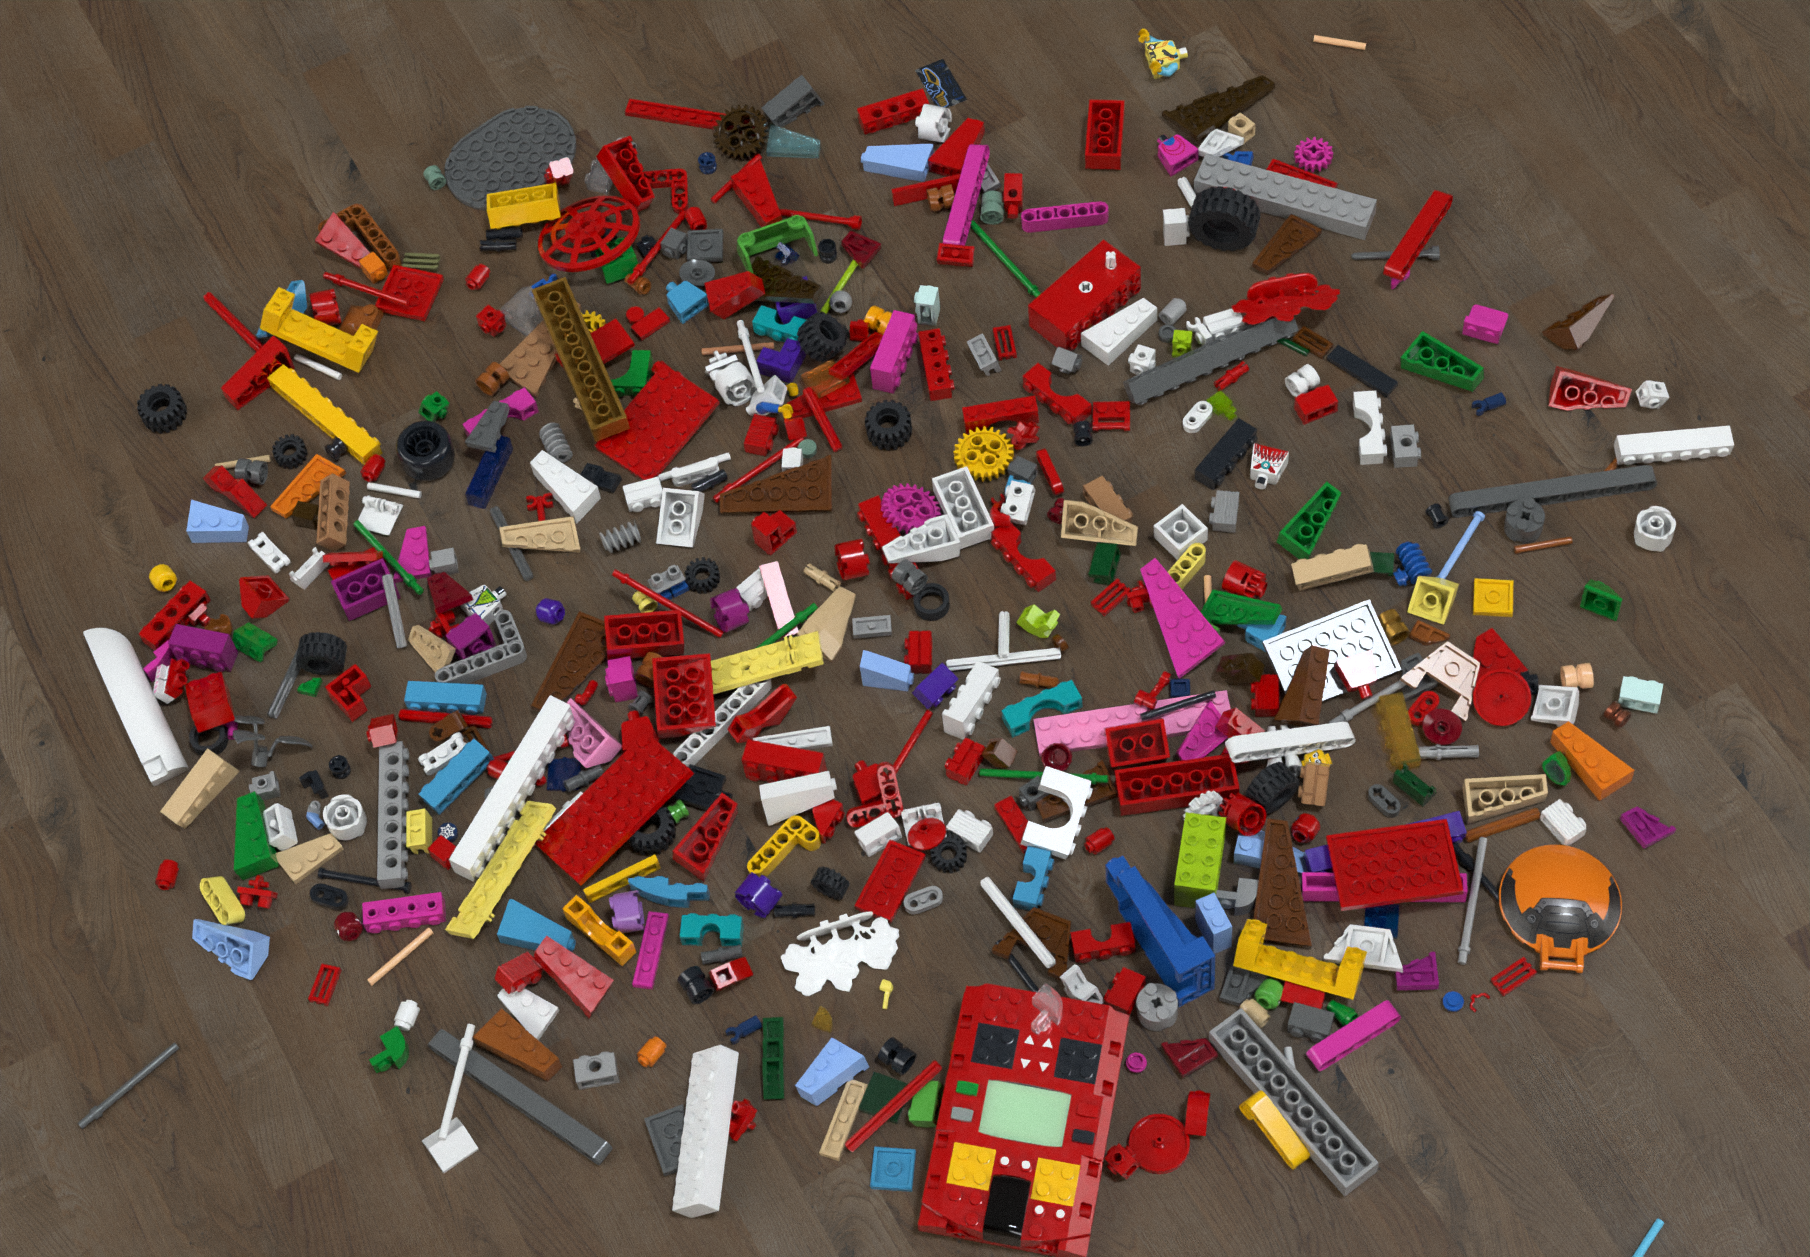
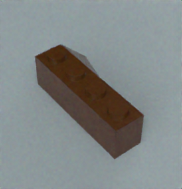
(1305, 692)

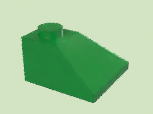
(1601, 600)

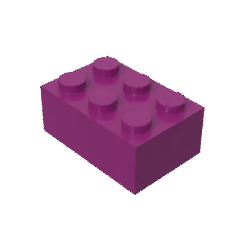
(362, 589)
(203, 648)

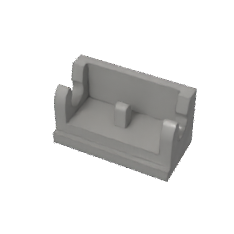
(983, 354)

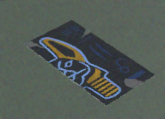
(941, 84)

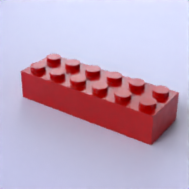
(1174, 783)

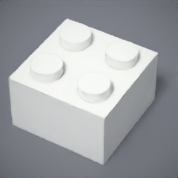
(1180, 531)

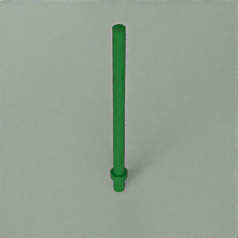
(1032, 289)
(1094, 778)

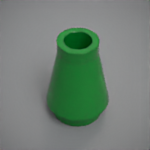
(1342, 1012)

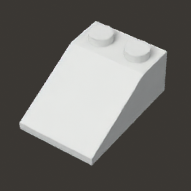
(679, 517)

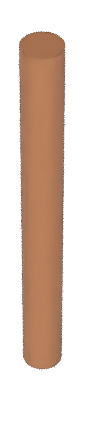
(737, 348)

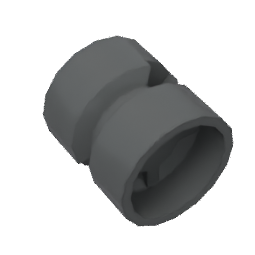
(253, 472)
(910, 577)

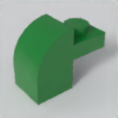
(396, 1051)

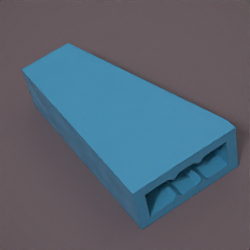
(528, 928)

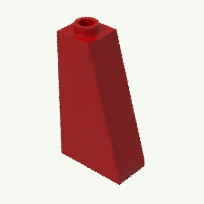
(950, 156)

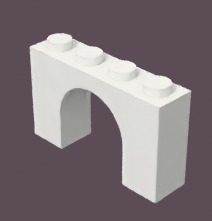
(1074, 792)

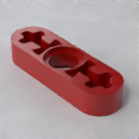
(1049, 472)

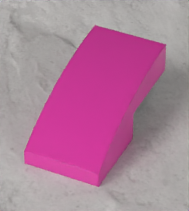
(163, 656)

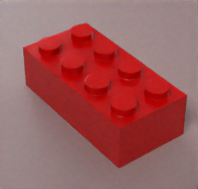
(1104, 134)
(644, 633)
(778, 762)

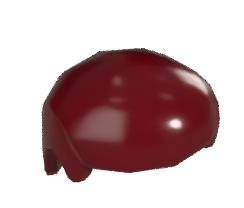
(1057, 756)

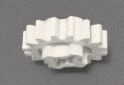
(1206, 804)

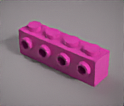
(404, 912)

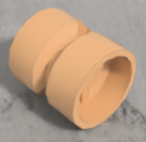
(1579, 676)

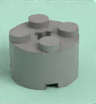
(1167, 1007)

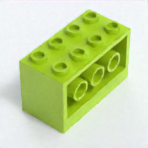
(1199, 858)

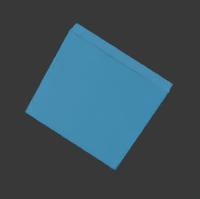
(893, 1169)

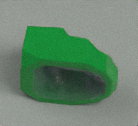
(1557, 768)

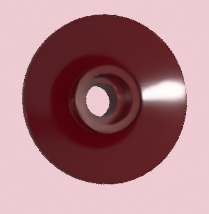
(1442, 719)

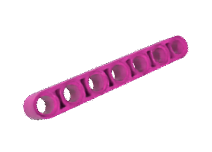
(966, 195)

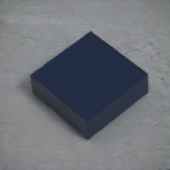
(1180, 687)

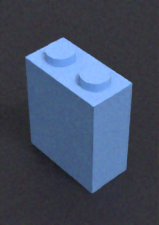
(1213, 923)

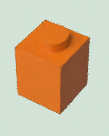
(373, 267)

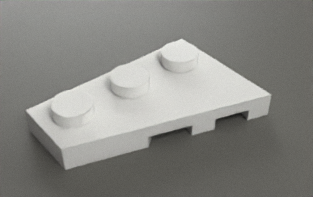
(530, 1010)

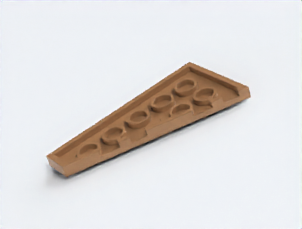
(532, 360)

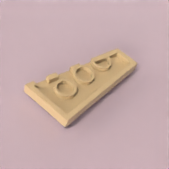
(542, 535)

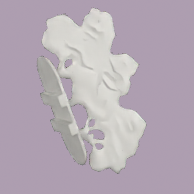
(839, 958)

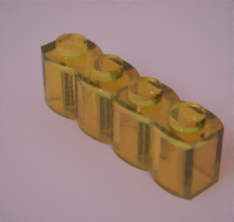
(1398, 730)

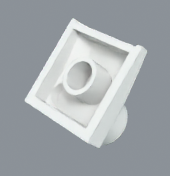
(1556, 705)

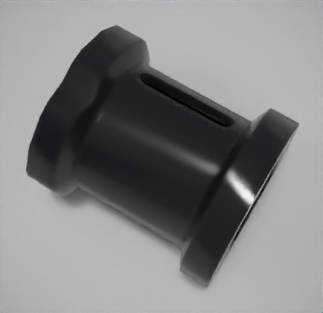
(1436, 515)

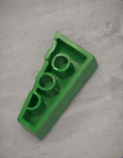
(1440, 362)
(1307, 526)
(252, 847)

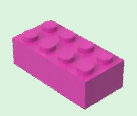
(894, 351)

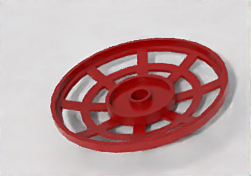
(595, 227)

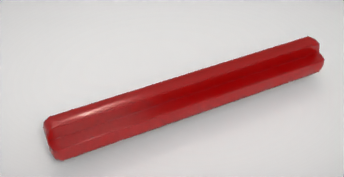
(822, 419)

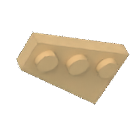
(431, 648)
(307, 857)

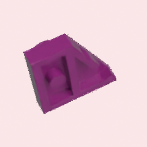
(1645, 827)
(1419, 974)

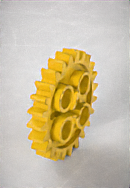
(984, 453)

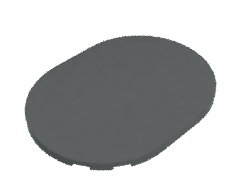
(508, 154)

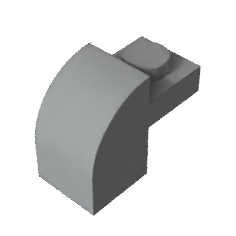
(1242, 900)

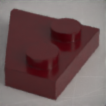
(860, 248)
(1189, 1055)

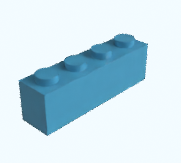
(445, 697)
(456, 776)

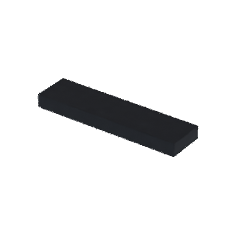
(1362, 371)

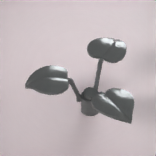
(260, 752)

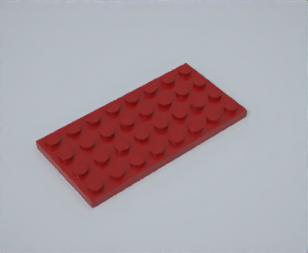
(613, 808)

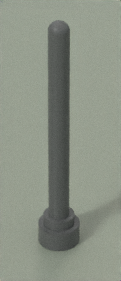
(1431, 253)

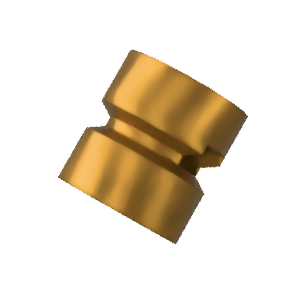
(1393, 627)

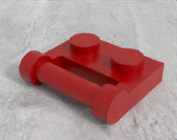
(1111, 412)

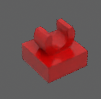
(859, 330)
(199, 616)

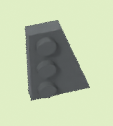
(488, 428)
(666, 1135)

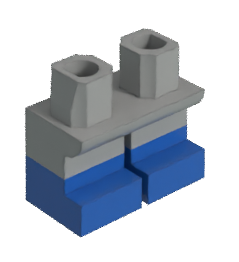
(668, 580)

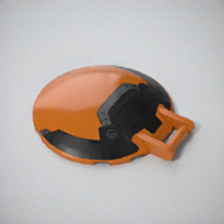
(1560, 904)

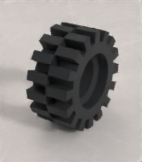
(287, 443)
(706, 584)
(949, 864)
(830, 883)

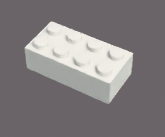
(964, 506)

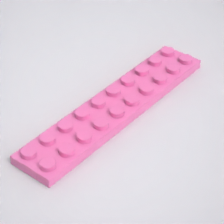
(1086, 728)

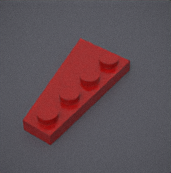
(841, 397)

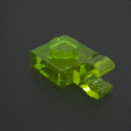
(1222, 404)

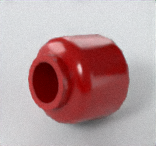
(1305, 828)

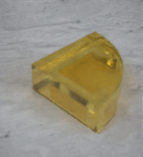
(823, 1020)

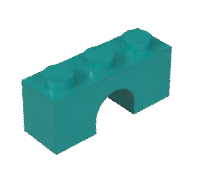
(766, 324)
(696, 926)

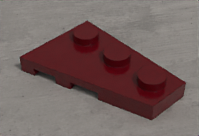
(447, 592)

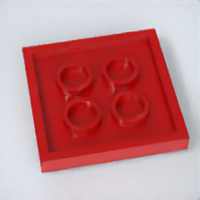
(412, 284)

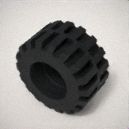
(821, 337)
(157, 398)
(892, 436)
(321, 653)
(1273, 787)
(657, 840)

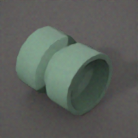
(992, 207)

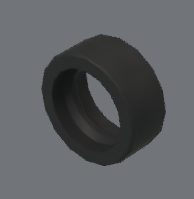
(932, 614)
(217, 747)

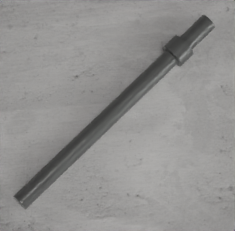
(97, 1111)

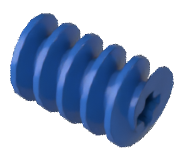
(1413, 561)

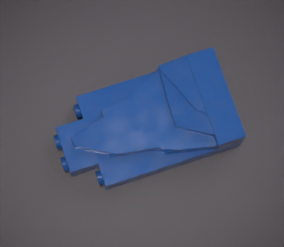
(1176, 954)

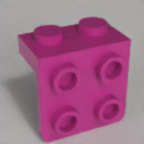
(1485, 324)

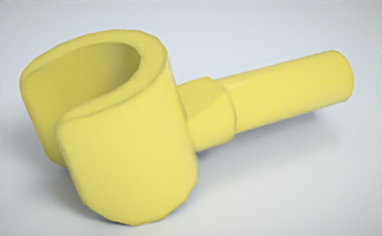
(887, 987)

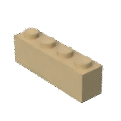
(1332, 567)

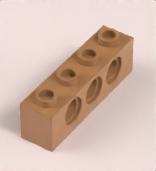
(333, 512)

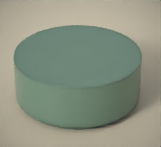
(808, 448)

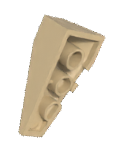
(1091, 524)
(831, 621)

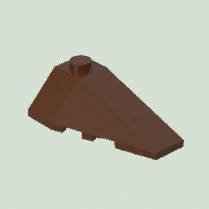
(1579, 325)

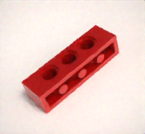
(891, 111)
(191, 593)

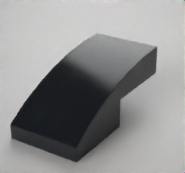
(602, 479)

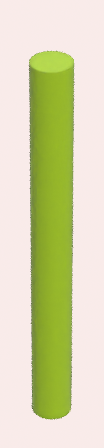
(840, 285)

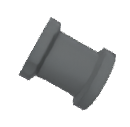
(640, 702)

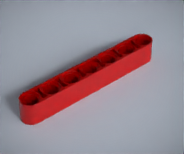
(1418, 235)

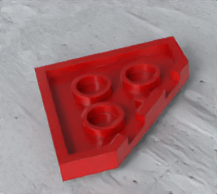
(1495, 654)

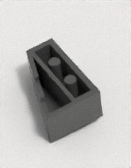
(791, 102)

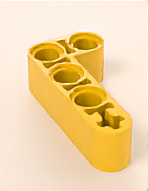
(761, 865)
(1275, 1128)

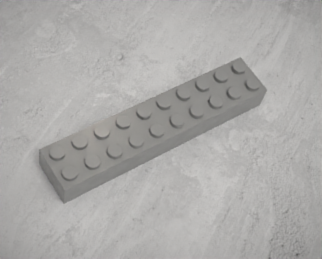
(1288, 195)
(1313, 1121)

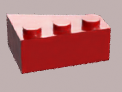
(733, 293)

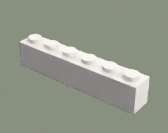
(1673, 445)

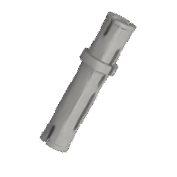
(1448, 751)

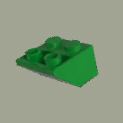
(619, 267)

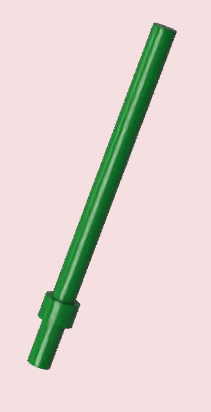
(408, 578)
(800, 617)

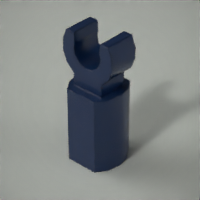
(1489, 403)
(744, 1029)

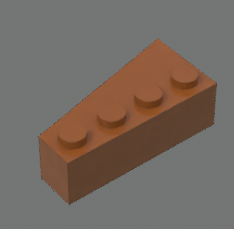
(511, 1041)

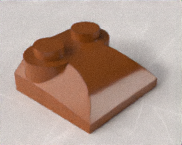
(357, 315)

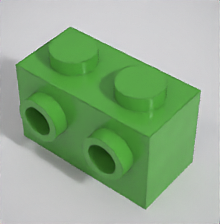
(926, 1105)

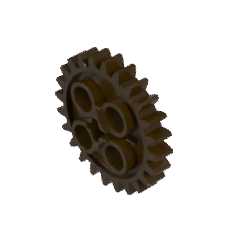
(745, 146)

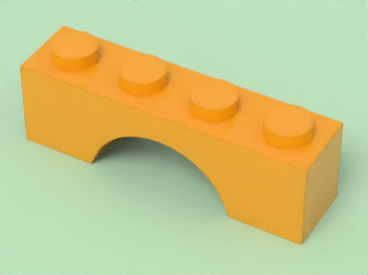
(610, 941)

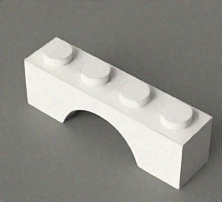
(1366, 409)

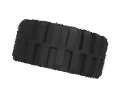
(1224, 218)

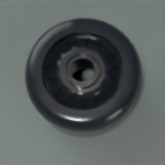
(425, 450)

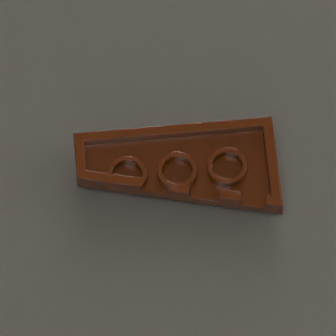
(1286, 242)

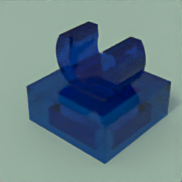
(787, 252)

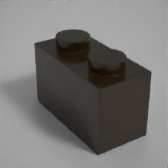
(1240, 668)

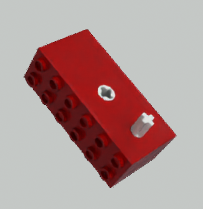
(1085, 295)

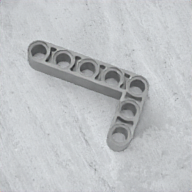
(488, 657)

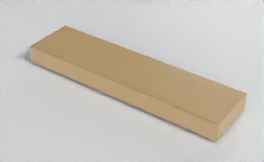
(843, 1120)

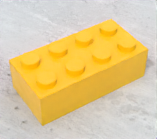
(523, 206)

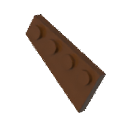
(1054, 806)

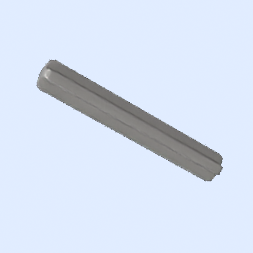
(394, 611)

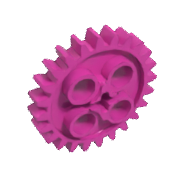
(908, 507)

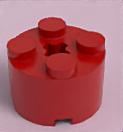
(325, 307)
(851, 559)

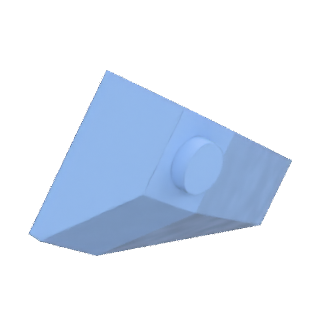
(235, 946)

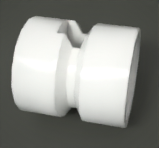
(1302, 381)

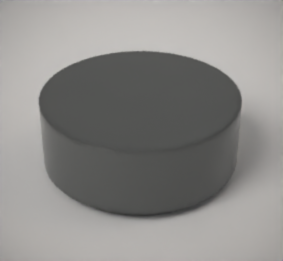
(1166, 333)

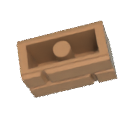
(1315, 783)

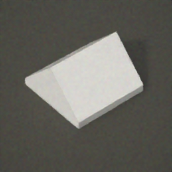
(454, 1149)

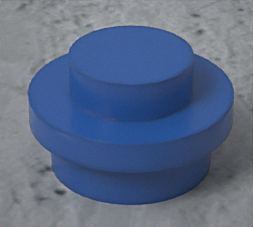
(1401, 577)
(1453, 1001)

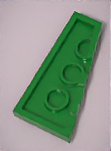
(1237, 609)

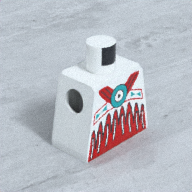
(1267, 465)

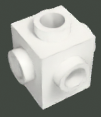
(1142, 359)
(1652, 394)

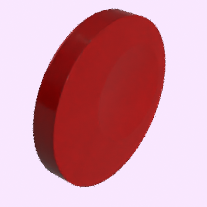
(1502, 697)
(1159, 1143)

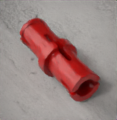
(1231, 376)

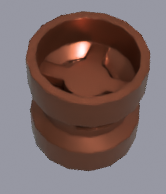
(1617, 714)

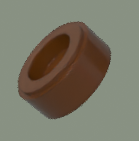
(1059, 642)

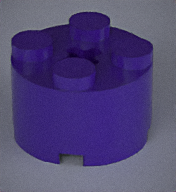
(758, 894)

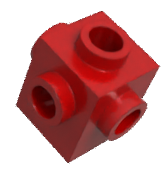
(491, 320)
(1122, 1160)

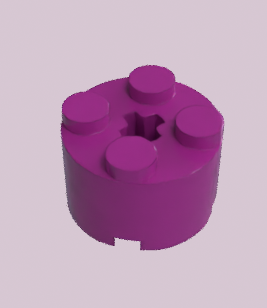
(729, 610)

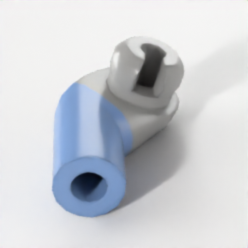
(313, 815)

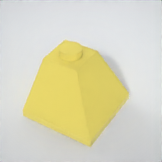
(1433, 598)

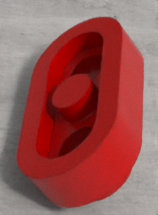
(1421, 708)

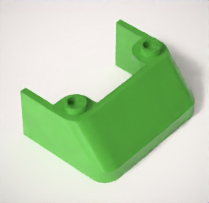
(771, 235)

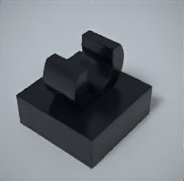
(646, 245)
(1532, 681)

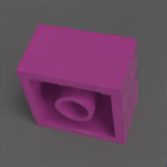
(471, 637)

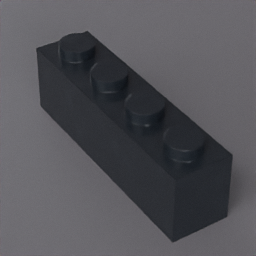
(1226, 454)

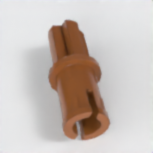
(1038, 680)

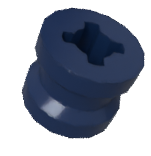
(707, 163)

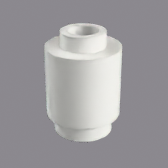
(406, 1015)

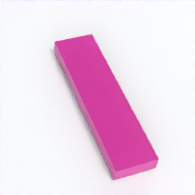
(650, 950)

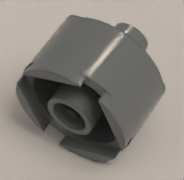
(1524, 521)

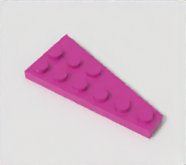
(1184, 628)

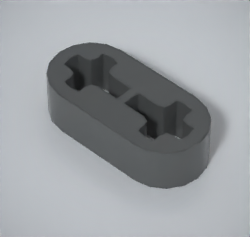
(1382, 802)

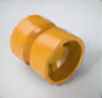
(877, 319)

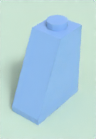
(885, 672)

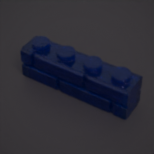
(488, 473)

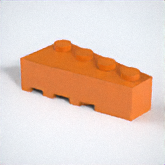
(1591, 761)

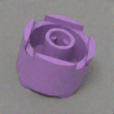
(628, 912)

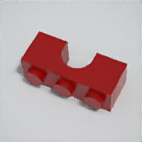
(1087, 948)

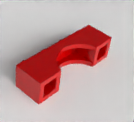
(1071, 408)
(1016, 410)
(1036, 572)

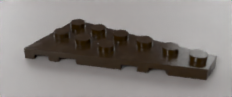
(1217, 108)
(783, 285)

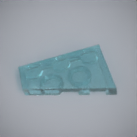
(791, 144)

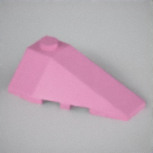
(590, 740)

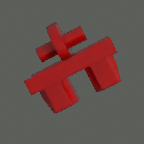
(1023, 434)
(1137, 597)
(442, 623)
(265, 897)
(742, 1118)

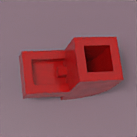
(1197, 1113)

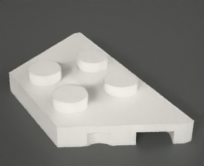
(1375, 941)

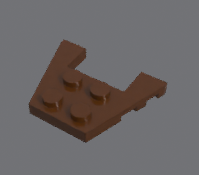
(1050, 930)

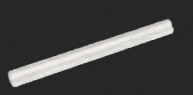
(1013, 658)
(1018, 923)

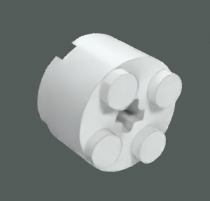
(933, 123)
(735, 384)
(1654, 528)
(345, 817)

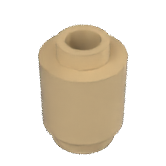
(1256, 1012)

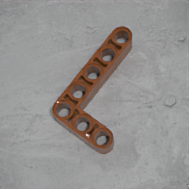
(358, 218)

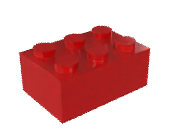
(209, 702)
(1136, 742)

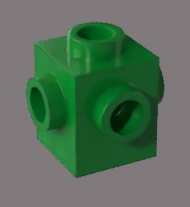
(434, 407)

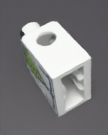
(485, 603)

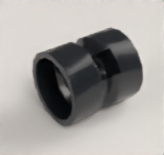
(695, 984)
(894, 1054)

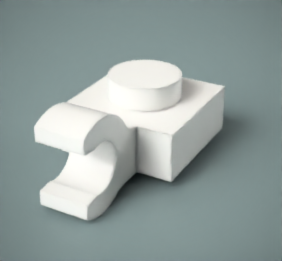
(1202, 334)

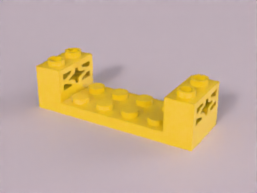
(317, 336)
(1295, 968)

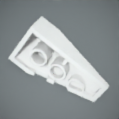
(928, 543)

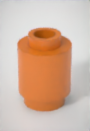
(651, 1052)

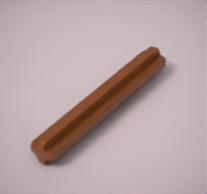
(1502, 824)

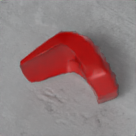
(999, 519)

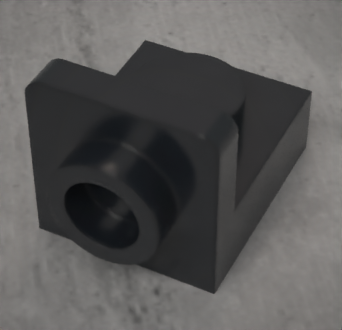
(314, 780)

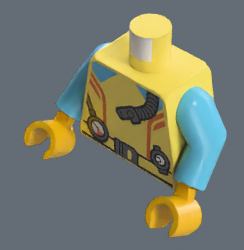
(1161, 55)

